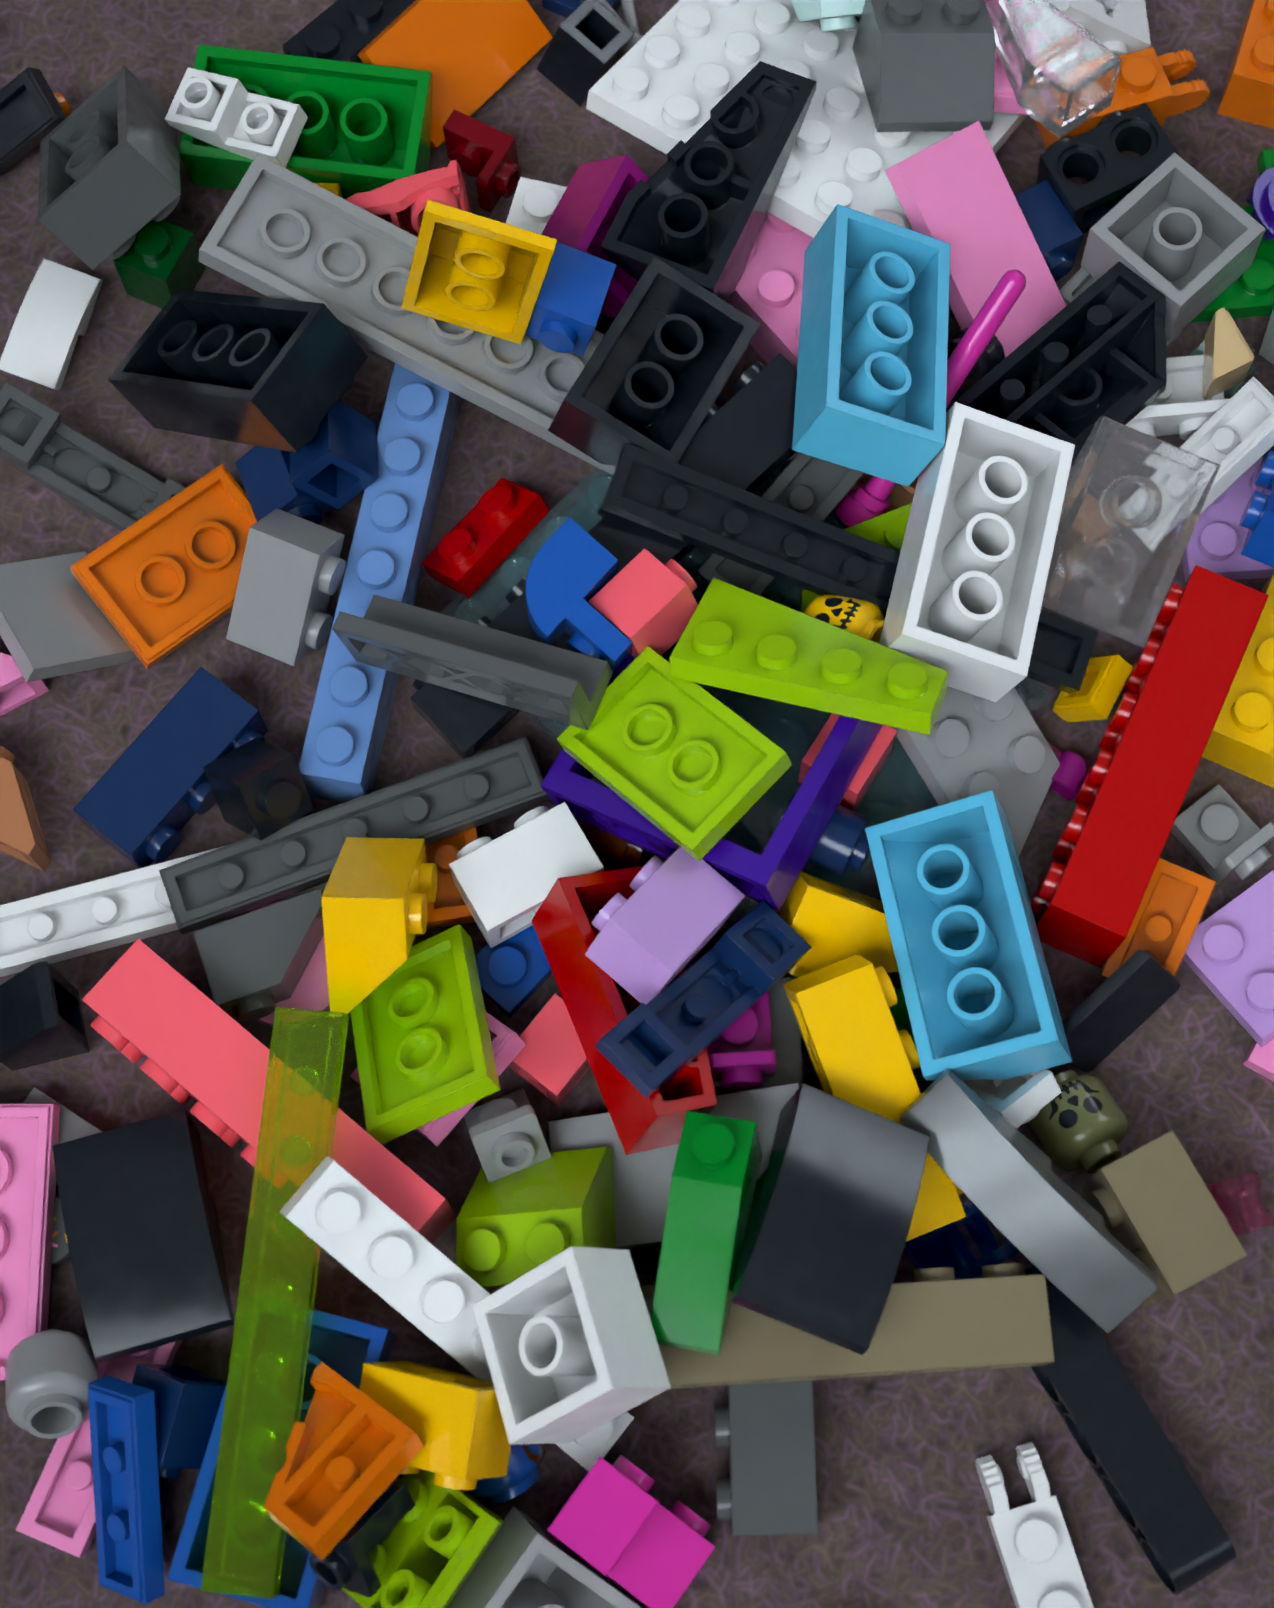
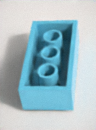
(873, 347)

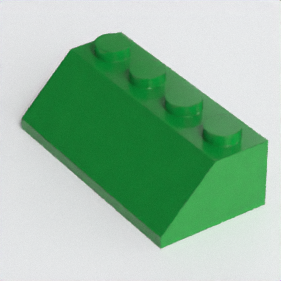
(360, 127)

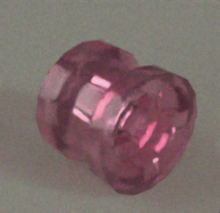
(1241, 1203)

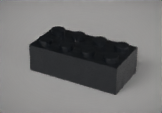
(240, 368)

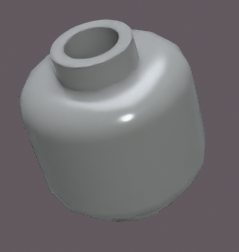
(49, 1383)

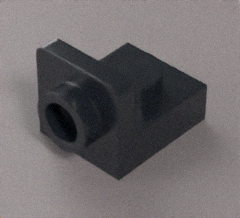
(348, 1562)

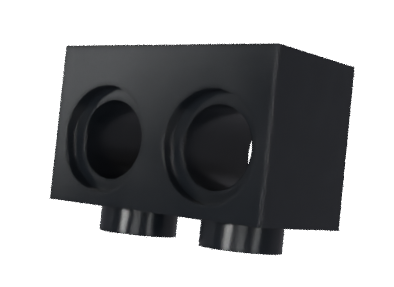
(1099, 160)

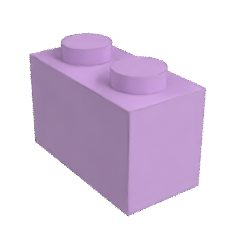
(662, 924)

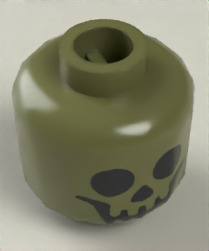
(1081, 1124)

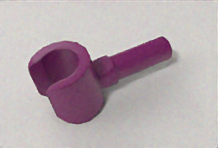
(1069, 773)

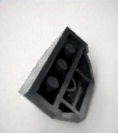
(1084, 363)

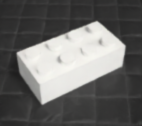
(979, 552)

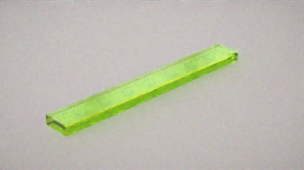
(273, 1303)

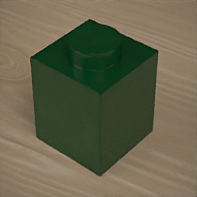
(160, 263)

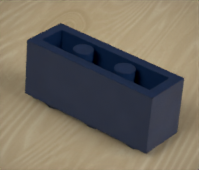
(161, 774)

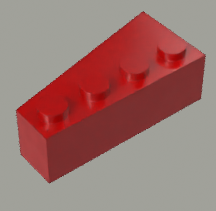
(600, 1003)

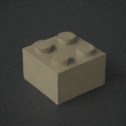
(1163, 1215)

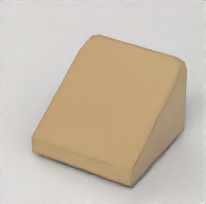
(1225, 355)

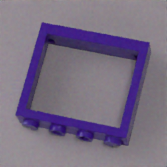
(755, 875)

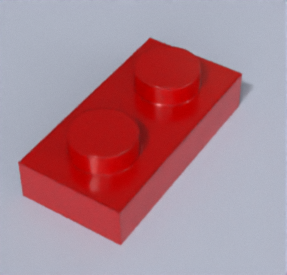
(485, 537)

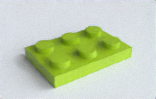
(676, 754)
(424, 1039)

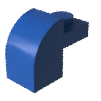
(558, 587)

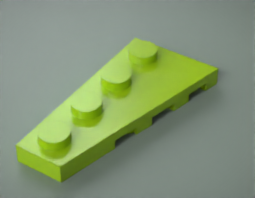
(795, 659)

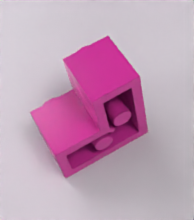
(632, 1535)

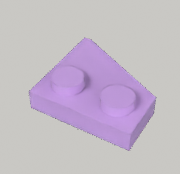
(1236, 958)

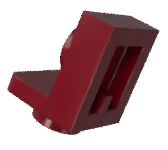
(485, 154)

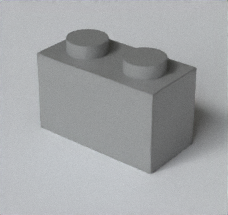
(286, 587)

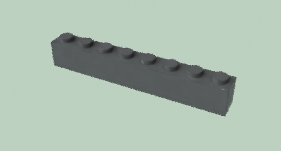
(769, 1423)

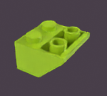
(430, 1547)

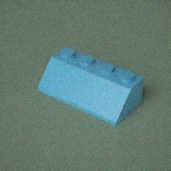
(967, 942)

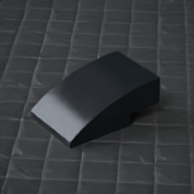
(830, 1219)
(143, 1235)

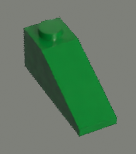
(704, 1230)

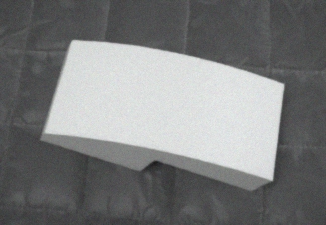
(232, 119)
(49, 324)

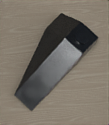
(716, 187)

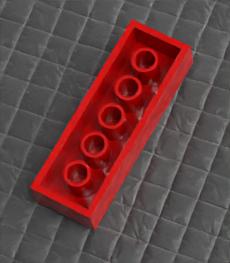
(1145, 766)

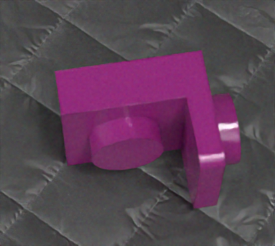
(745, 1050)

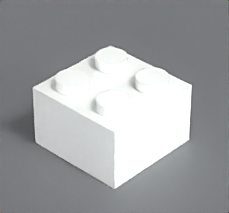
(570, 1346)

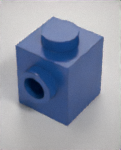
(570, 300)

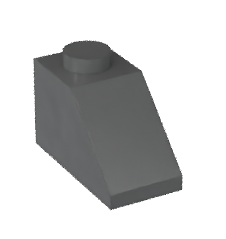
(261, 955)

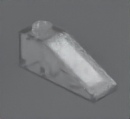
(1052, 63)

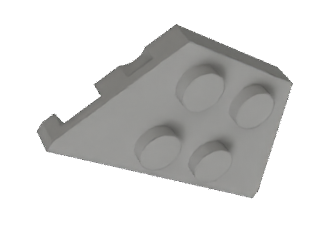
(984, 749)

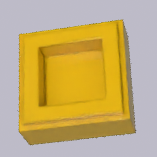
(1098, 690)

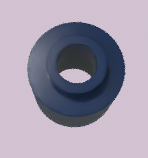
(841, 843)

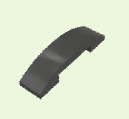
(74, 464)

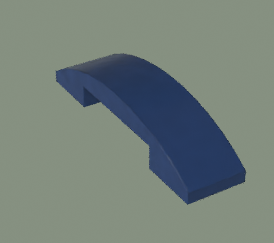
(703, 1001)

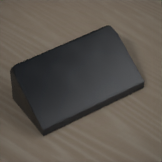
(1117, 1009)

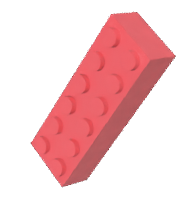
(209, 1056)

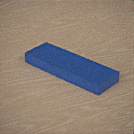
(126, 1488)

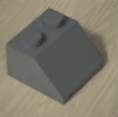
(927, 64)

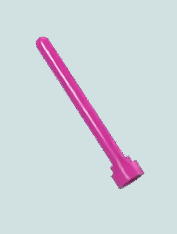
(872, 498)

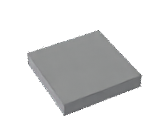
(53, 621)

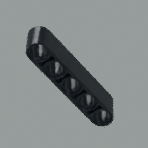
(1129, 1449)

